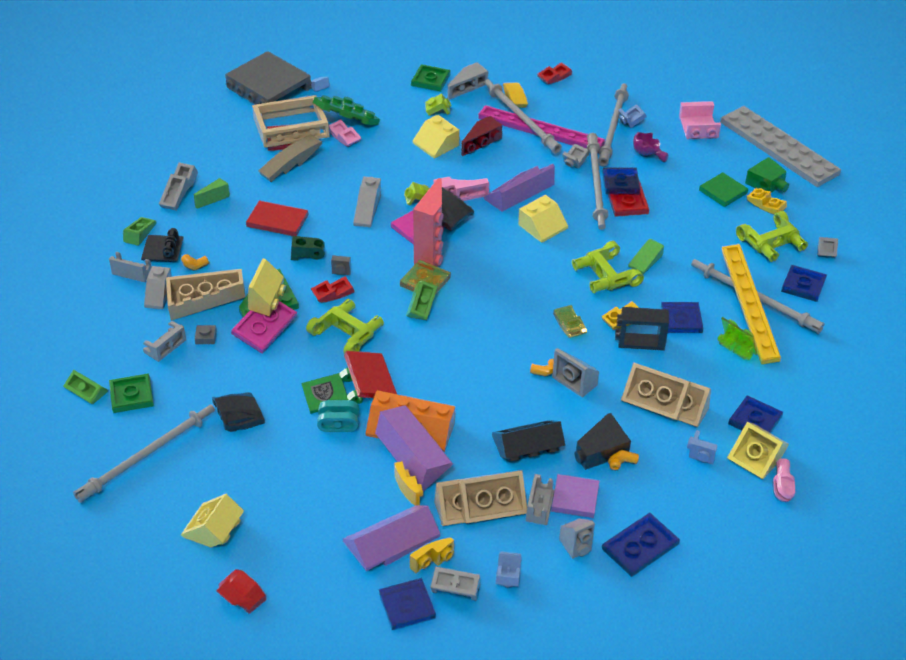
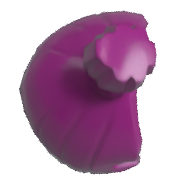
(647, 146)

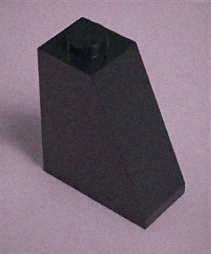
(601, 442)

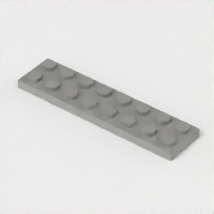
(781, 146)

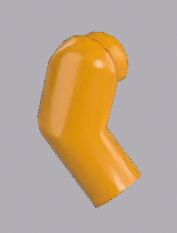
(192, 263)
(542, 370)
(621, 456)

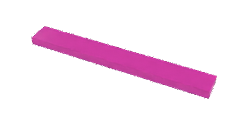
(560, 133)

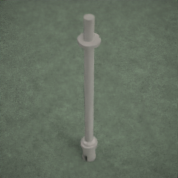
(547, 139)
(606, 151)
(600, 213)
(803, 319)
(95, 484)

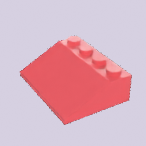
(428, 226)

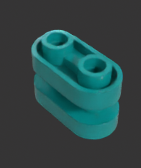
(338, 416)

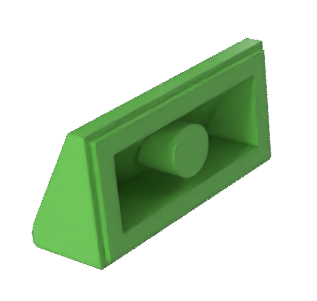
(421, 300)
(84, 387)

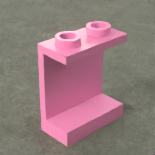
(698, 120)

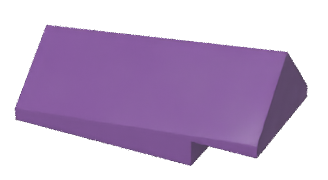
(522, 187)
(412, 444)
(393, 537)

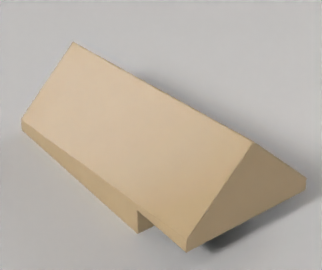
(667, 395)
(480, 498)

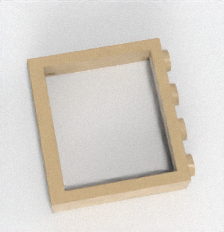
(290, 133)

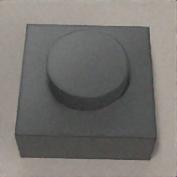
(341, 265)
(205, 334)

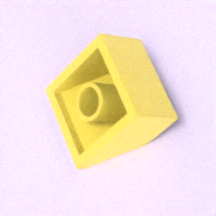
(437, 136)
(542, 218)
(265, 289)
(757, 450)
(213, 521)

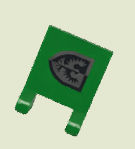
(328, 388)

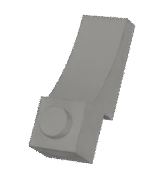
(178, 185)

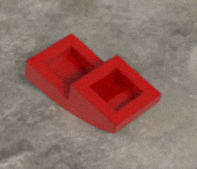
(555, 74)
(336, 290)

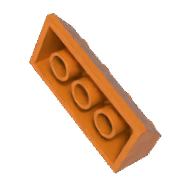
(434, 416)

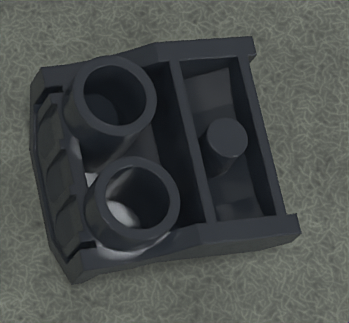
(453, 209)
(238, 411)

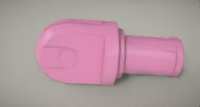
(784, 482)

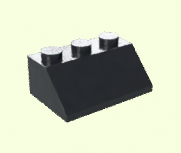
(529, 439)

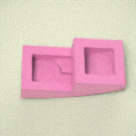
(344, 134)

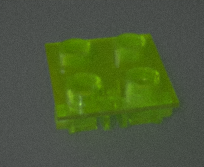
(737, 339)

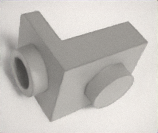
(575, 156)

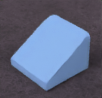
(320, 83)

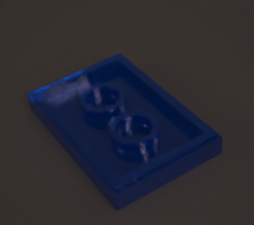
(640, 544)

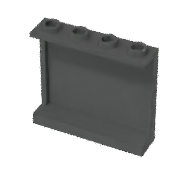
(266, 79)

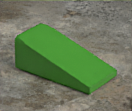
(212, 193)
(138, 230)
(647, 256)

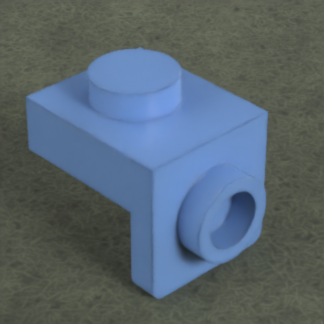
(632, 116)
(701, 449)
(508, 569)

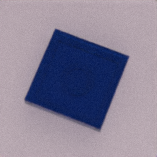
(621, 181)
(804, 283)
(684, 317)
(755, 412)
(407, 604)

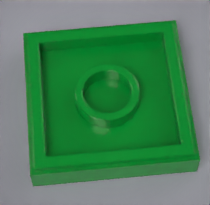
(430, 77)
(723, 189)
(131, 393)

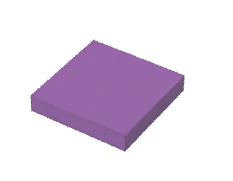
(575, 496)

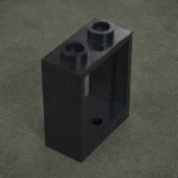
(642, 316)

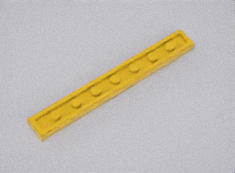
(751, 304)

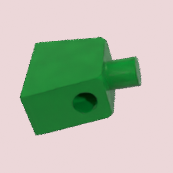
(767, 176)

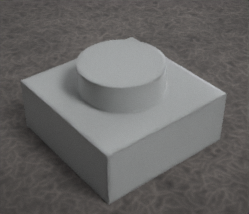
(827, 247)

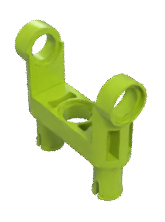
(766, 242)
(608, 277)
(339, 317)

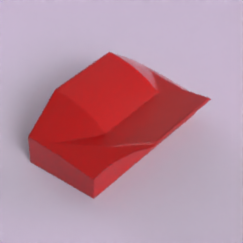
(242, 591)

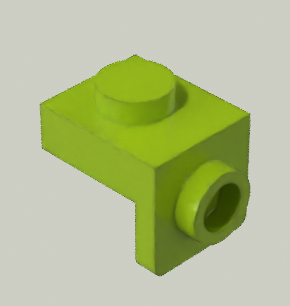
(437, 103)
(415, 191)

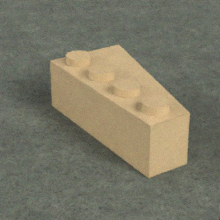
(203, 291)

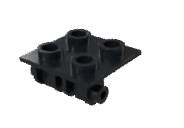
(163, 247)

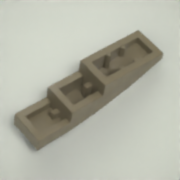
(289, 157)

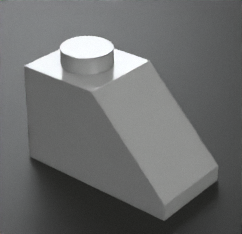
(156, 287)

